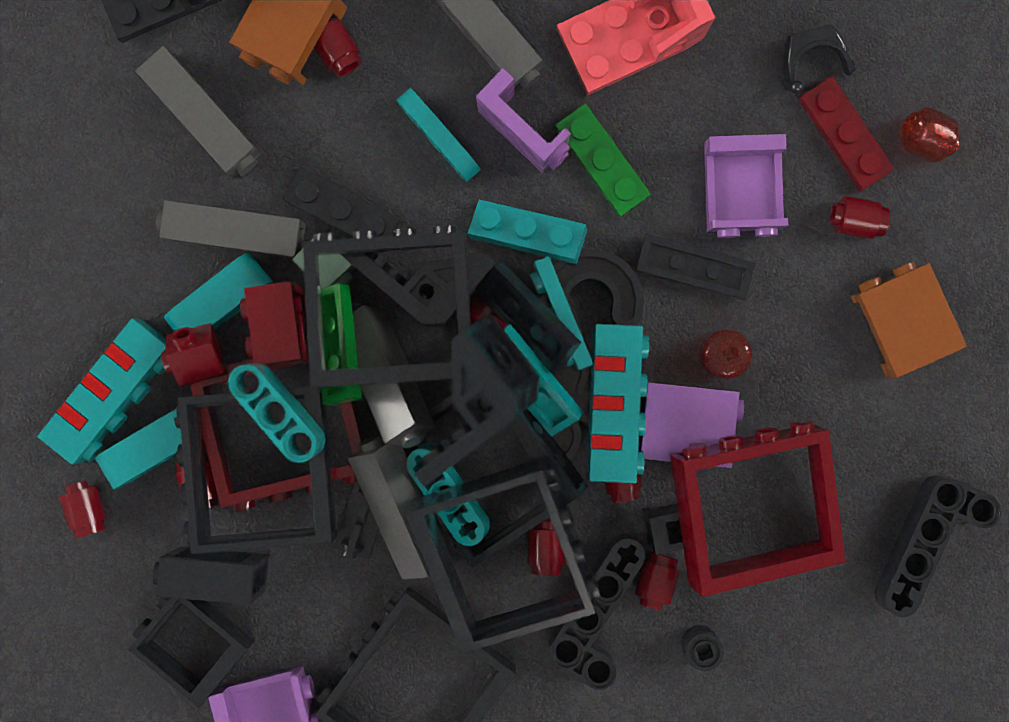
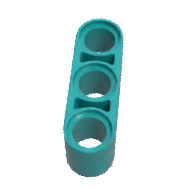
(219, 296)
(259, 404)
(140, 451)

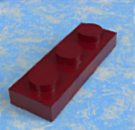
(846, 133)

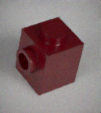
(193, 354)

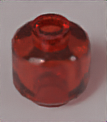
(930, 135)
(716, 364)

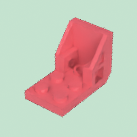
(631, 36)

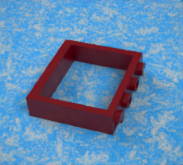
(278, 490)
(770, 565)

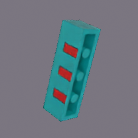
(106, 393)
(615, 403)

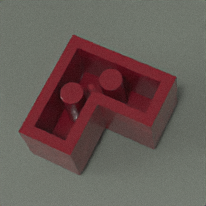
(275, 323)

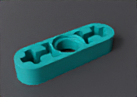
(438, 135)
(454, 524)

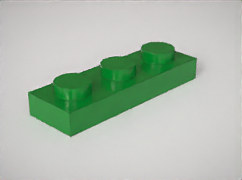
(603, 161)
(338, 341)

